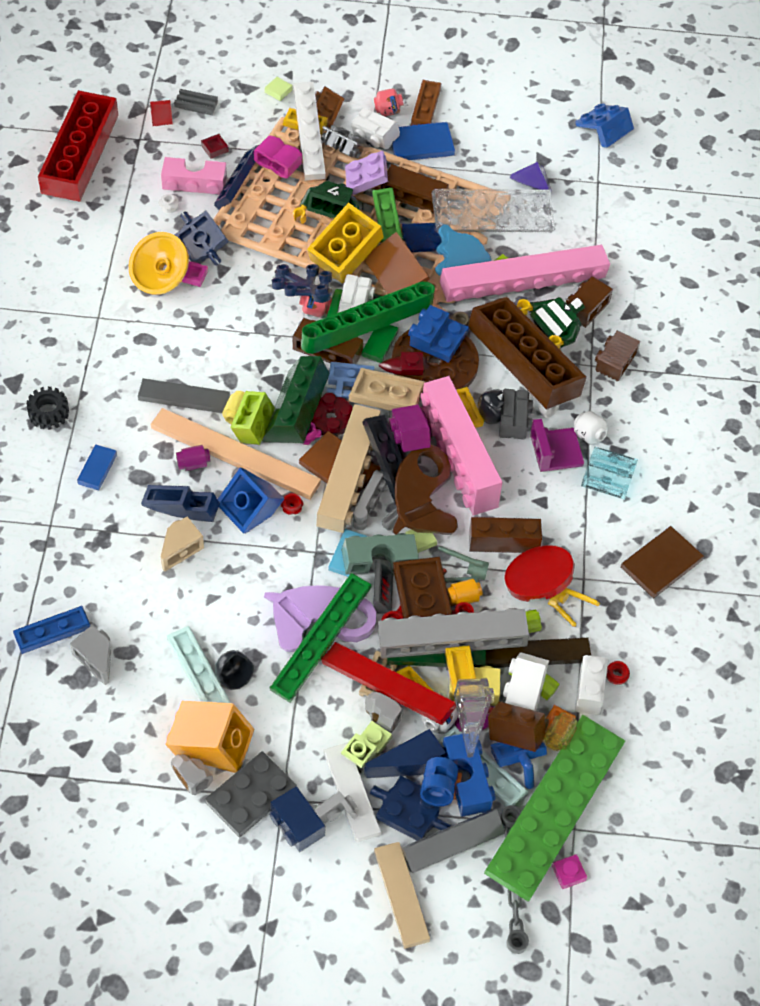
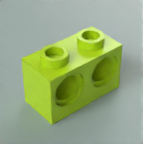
(252, 417)

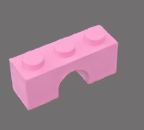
(208, 180)

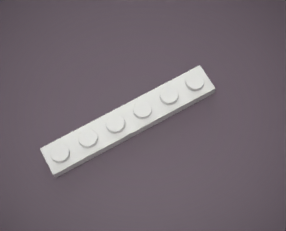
(309, 131)

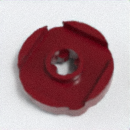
(331, 404)

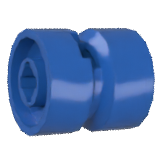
(439, 781)

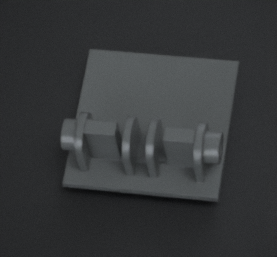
(341, 138)

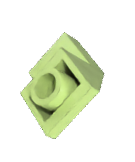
(367, 745)

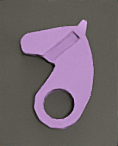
(300, 607)

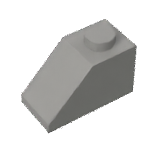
(93, 652)

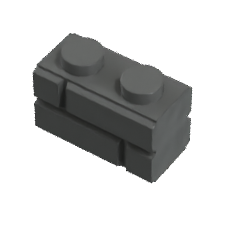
(515, 413)

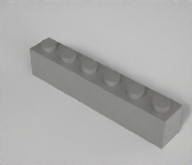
(435, 633)

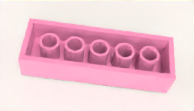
(460, 441)

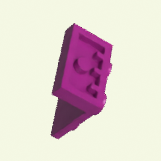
(555, 448)

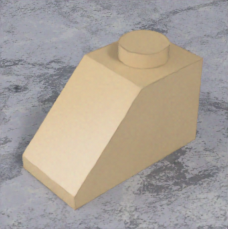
(180, 543)

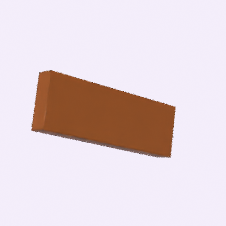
(426, 102)

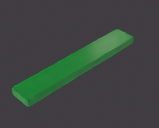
(320, 637)

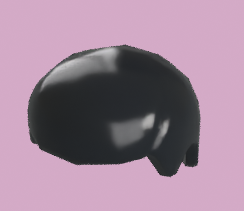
(490, 405)
(234, 669)

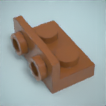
(328, 104)

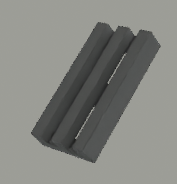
(196, 101)

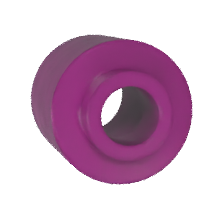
(193, 458)

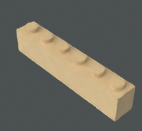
(347, 473)

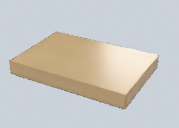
(385, 390)

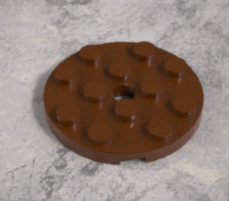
(461, 368)

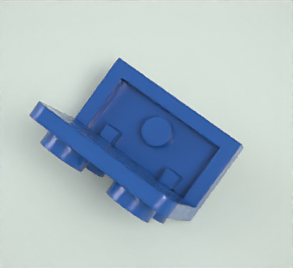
(609, 121)

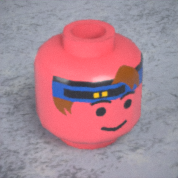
(388, 102)
(314, 308)

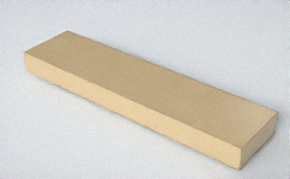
(401, 895)

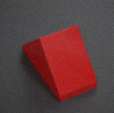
(161, 112)

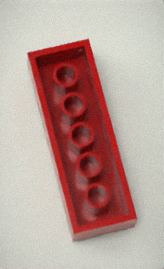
(78, 146)

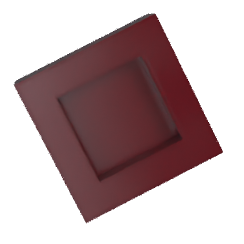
(214, 146)

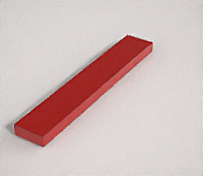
(389, 683)

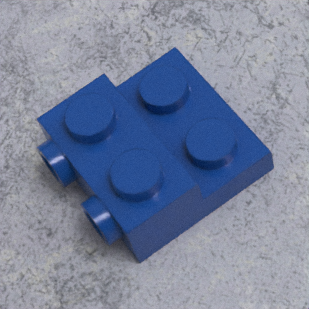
(437, 333)

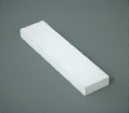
(349, 783)

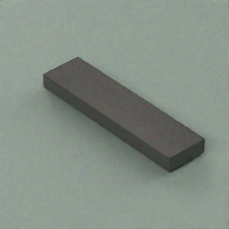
(183, 395)
(453, 840)

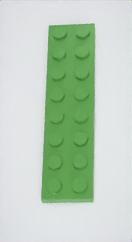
(554, 809)

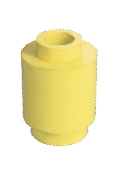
(232, 406)

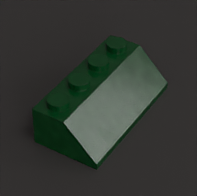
(297, 401)

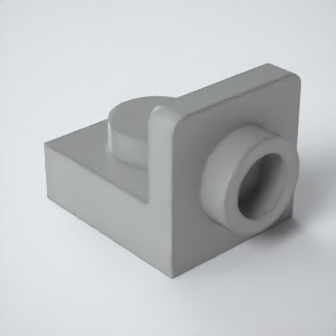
(332, 808)

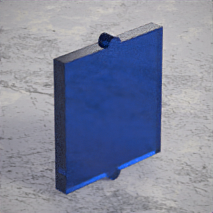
(421, 237)

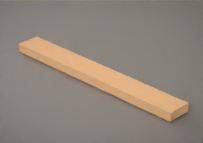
(236, 453)

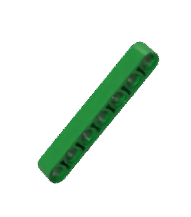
(367, 317)

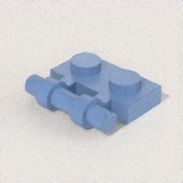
(343, 375)

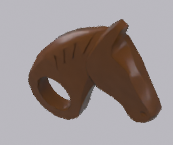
(414, 492)

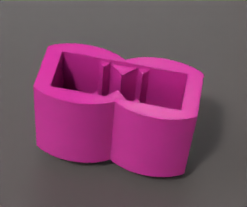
(278, 157)

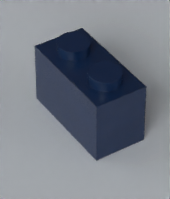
(297, 819)

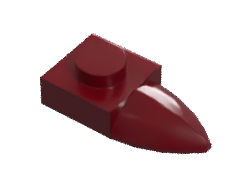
(407, 364)

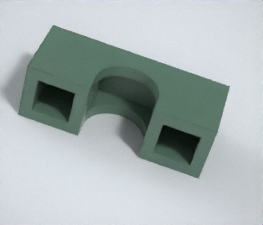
(358, 551)

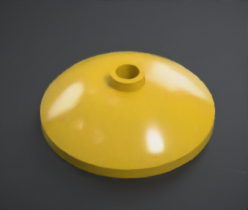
(151, 256)

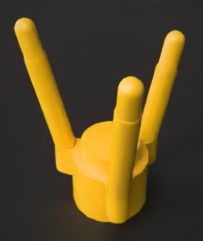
(563, 596)

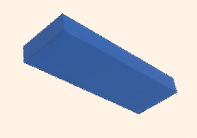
(51, 629)

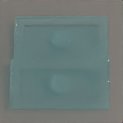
(609, 472)

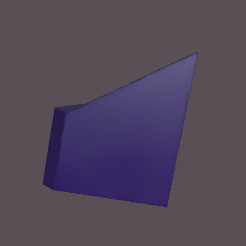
(532, 176)

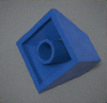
(249, 500)

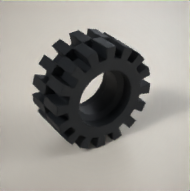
(43, 398)

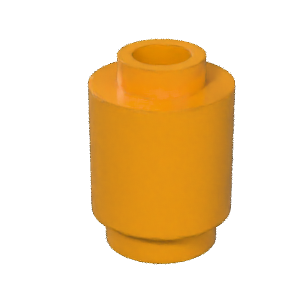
(464, 591)

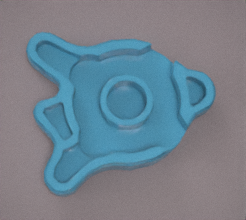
(459, 249)

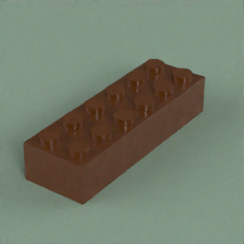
(527, 352)

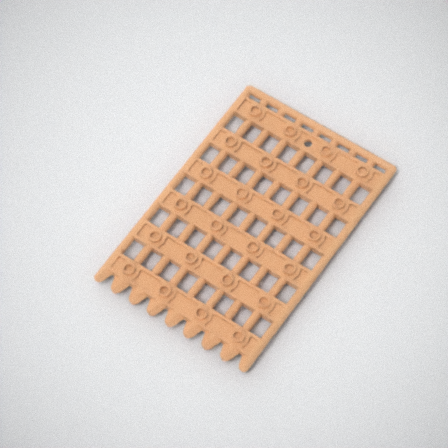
(283, 223)

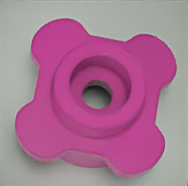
(312, 434)

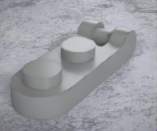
(368, 500)

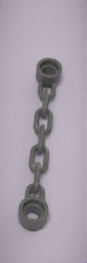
(519, 935)

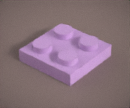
(366, 172)

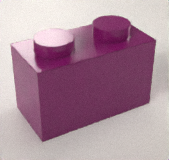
(410, 428)

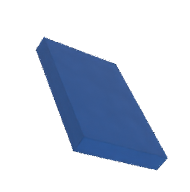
(424, 141)

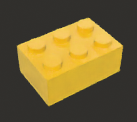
(345, 242)

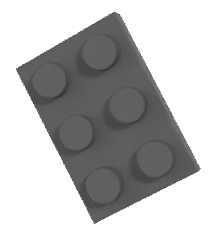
(249, 793)

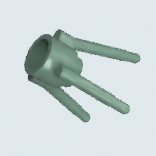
(476, 567)

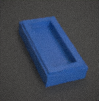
(97, 467)

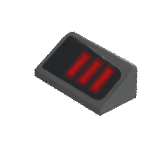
(382, 588)

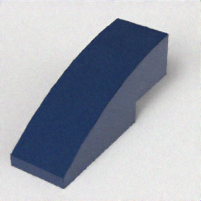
(181, 502)

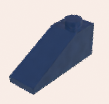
(406, 758)

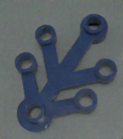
(303, 287)

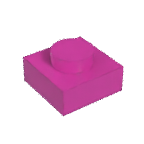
(195, 274)
(569, 871)

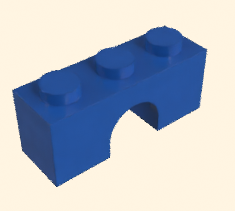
(474, 794)

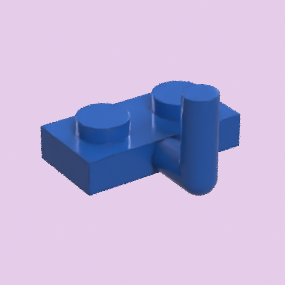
(509, 755)

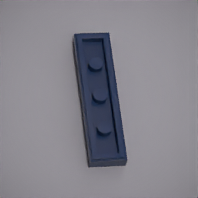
(236, 179)

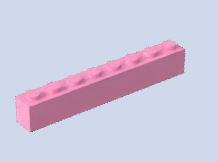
(524, 273)

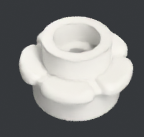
(168, 203)

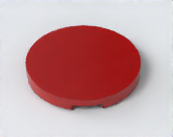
(539, 573)

